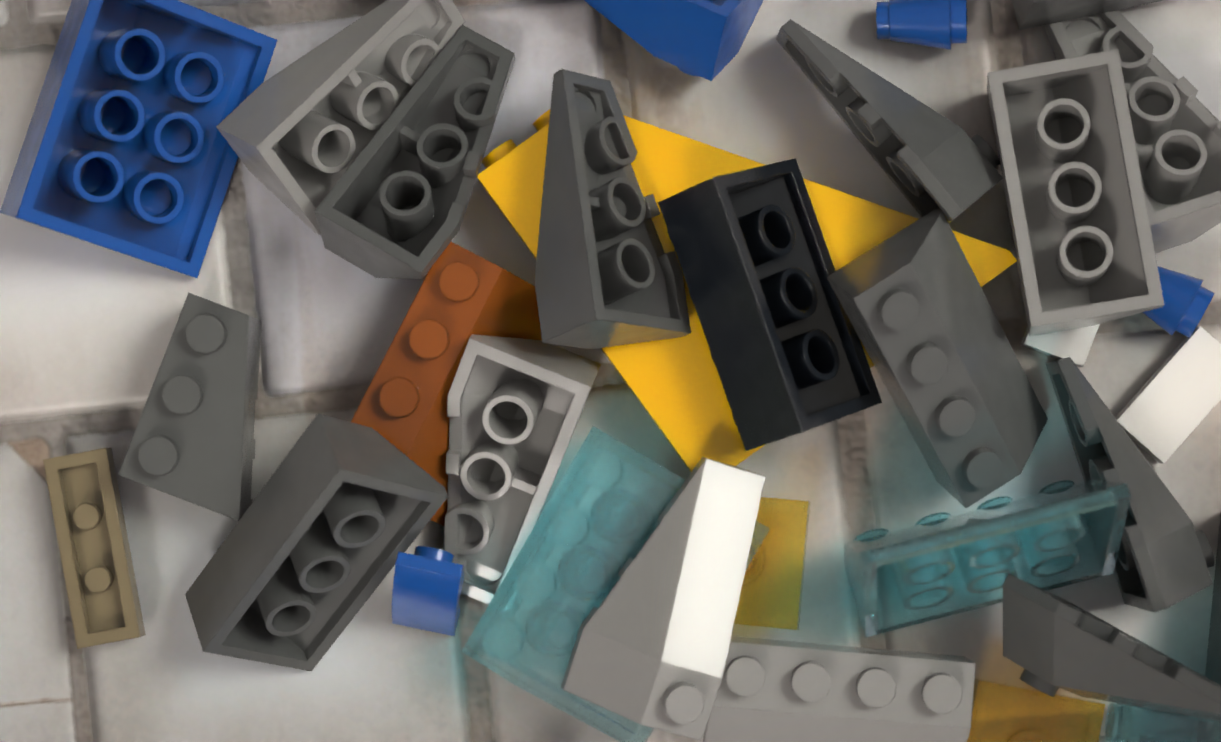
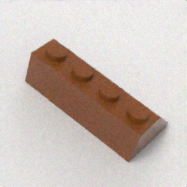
(413, 381)

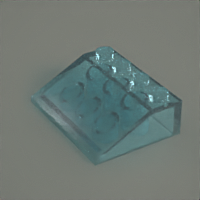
(963, 559)
(569, 566)

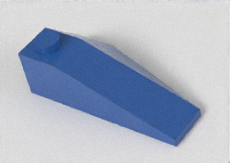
(687, 33)

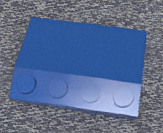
(129, 129)

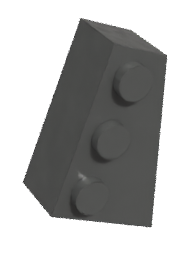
(201, 411)

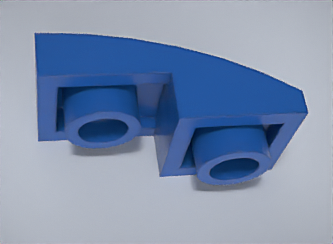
(427, 590)

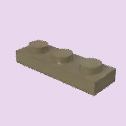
(94, 547)

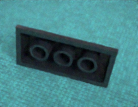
(766, 302)

